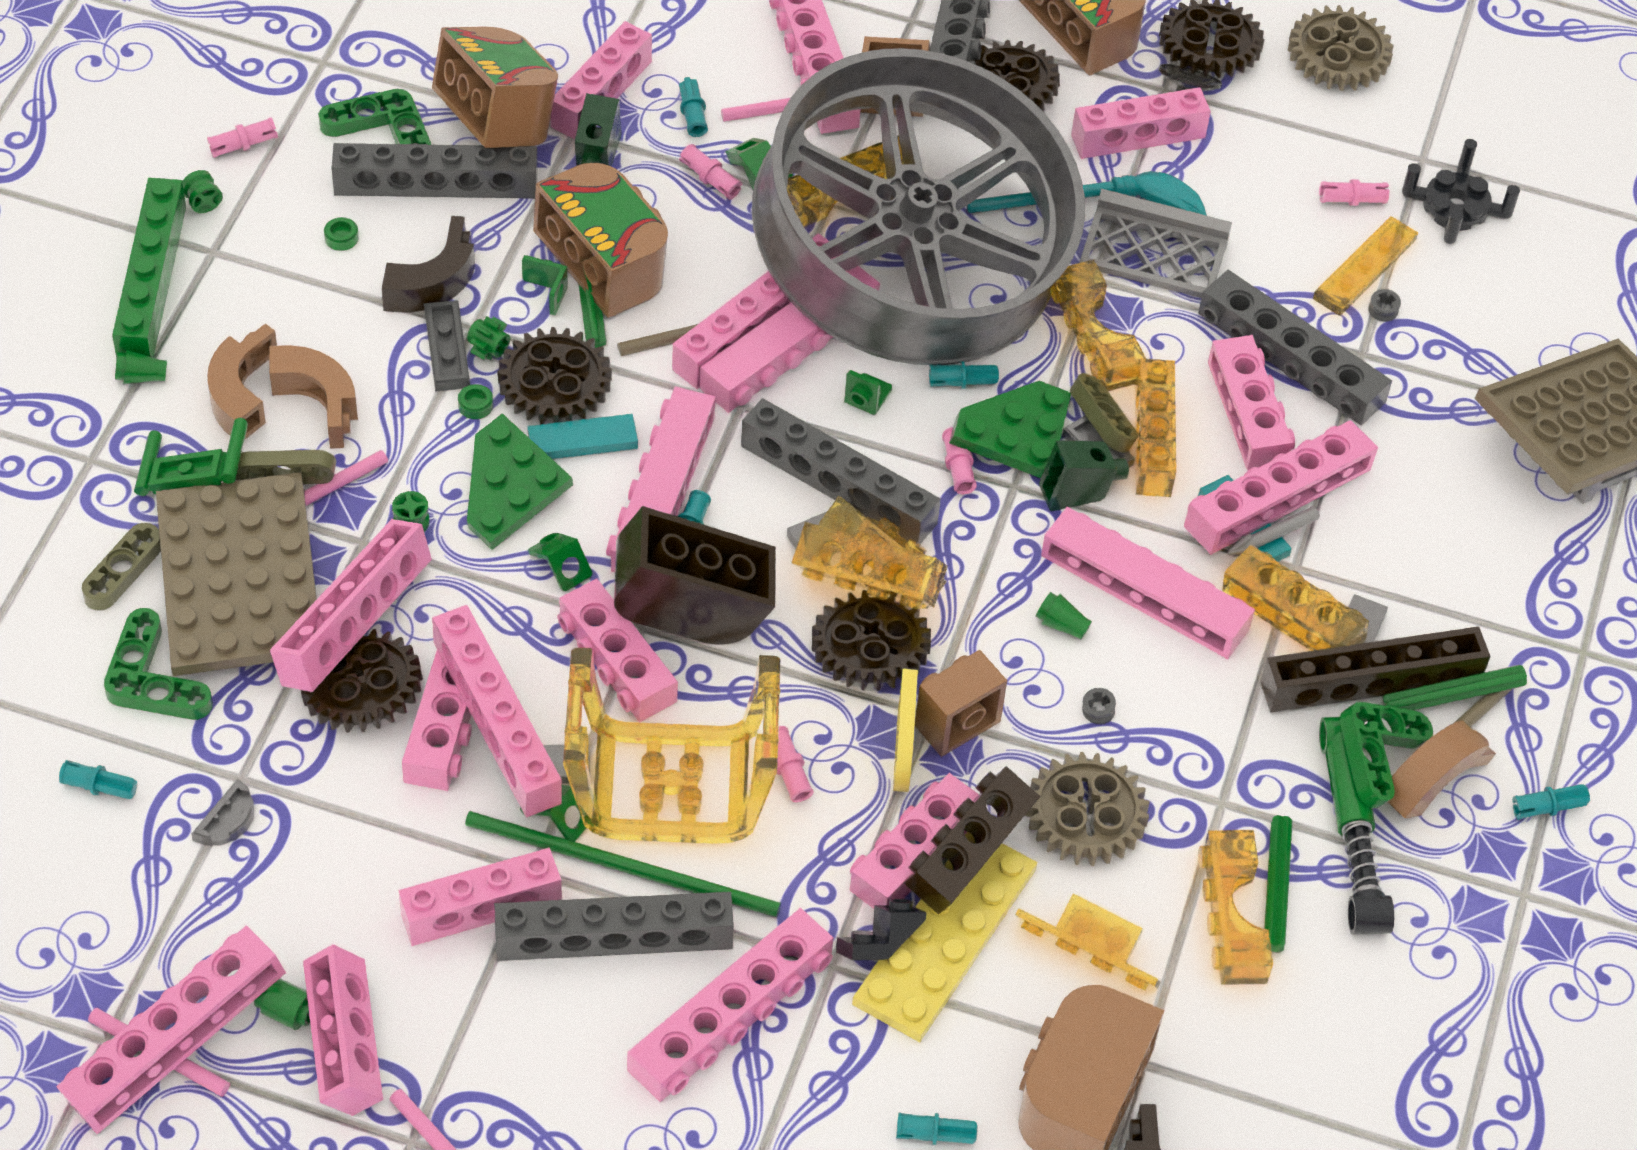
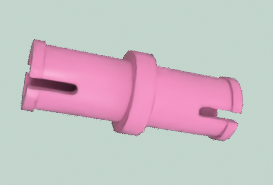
(242, 137)
(710, 171)
(1354, 192)
(960, 464)
(791, 768)

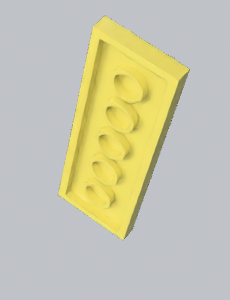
(933, 961)

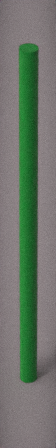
(618, 862)

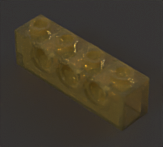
(1155, 427)
(820, 543)
(1277, 603)

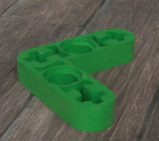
(392, 116)
(137, 674)
(1374, 778)

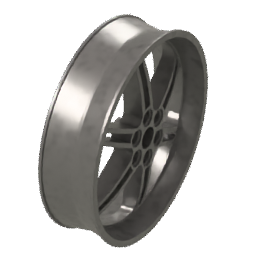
(914, 212)

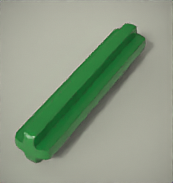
(592, 317)

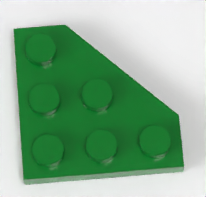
(1014, 426)
(509, 481)

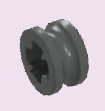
(1388, 297)
(1107, 699)

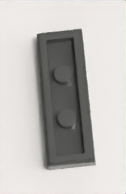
(446, 345)

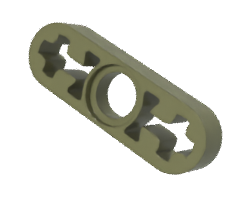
(1103, 412)
(315, 465)
(120, 581)

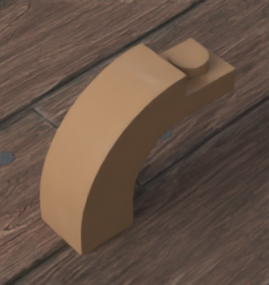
(227, 373)
(318, 376)
(1436, 765)

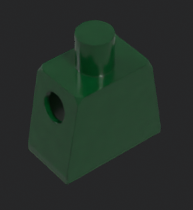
(597, 143)
(1080, 473)

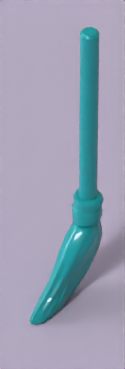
(1148, 185)

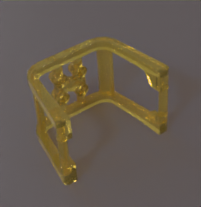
(743, 806)

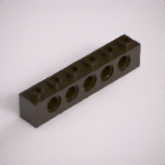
(1371, 668)

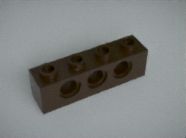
(1011, 801)

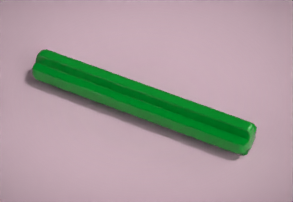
(1458, 689)
(1278, 881)

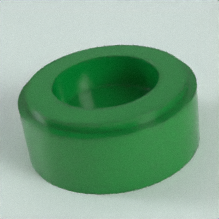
(341, 234)
(475, 401)

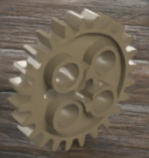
(1340, 47)
(1122, 807)

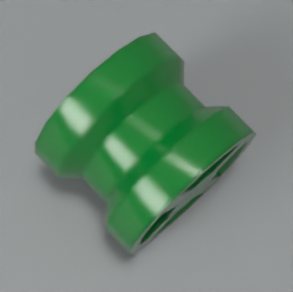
(202, 191)
(411, 504)

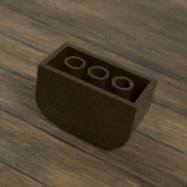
(692, 578)

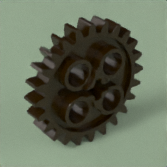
(1236, 39)
(1024, 69)
(554, 376)
(870, 640)
(367, 684)

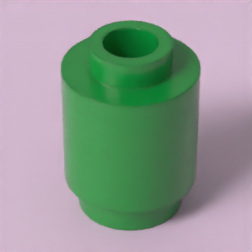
(285, 1004)

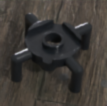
(1458, 185)

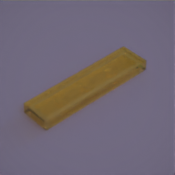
(1365, 266)

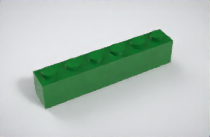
(150, 267)

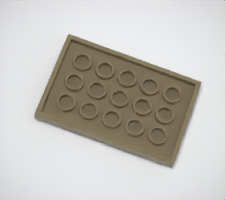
(1573, 414)
(233, 570)

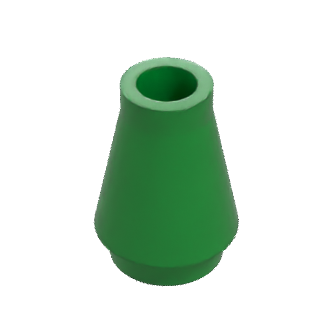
(138, 368)
(1063, 616)

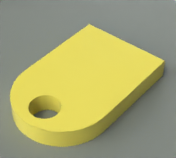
(905, 731)

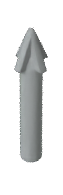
(1275, 531)

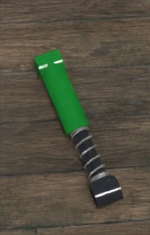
(1368, 907)

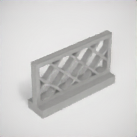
(1161, 223)

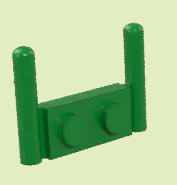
(189, 469)

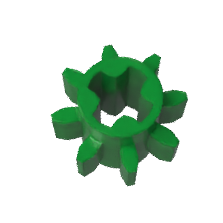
(488, 338)

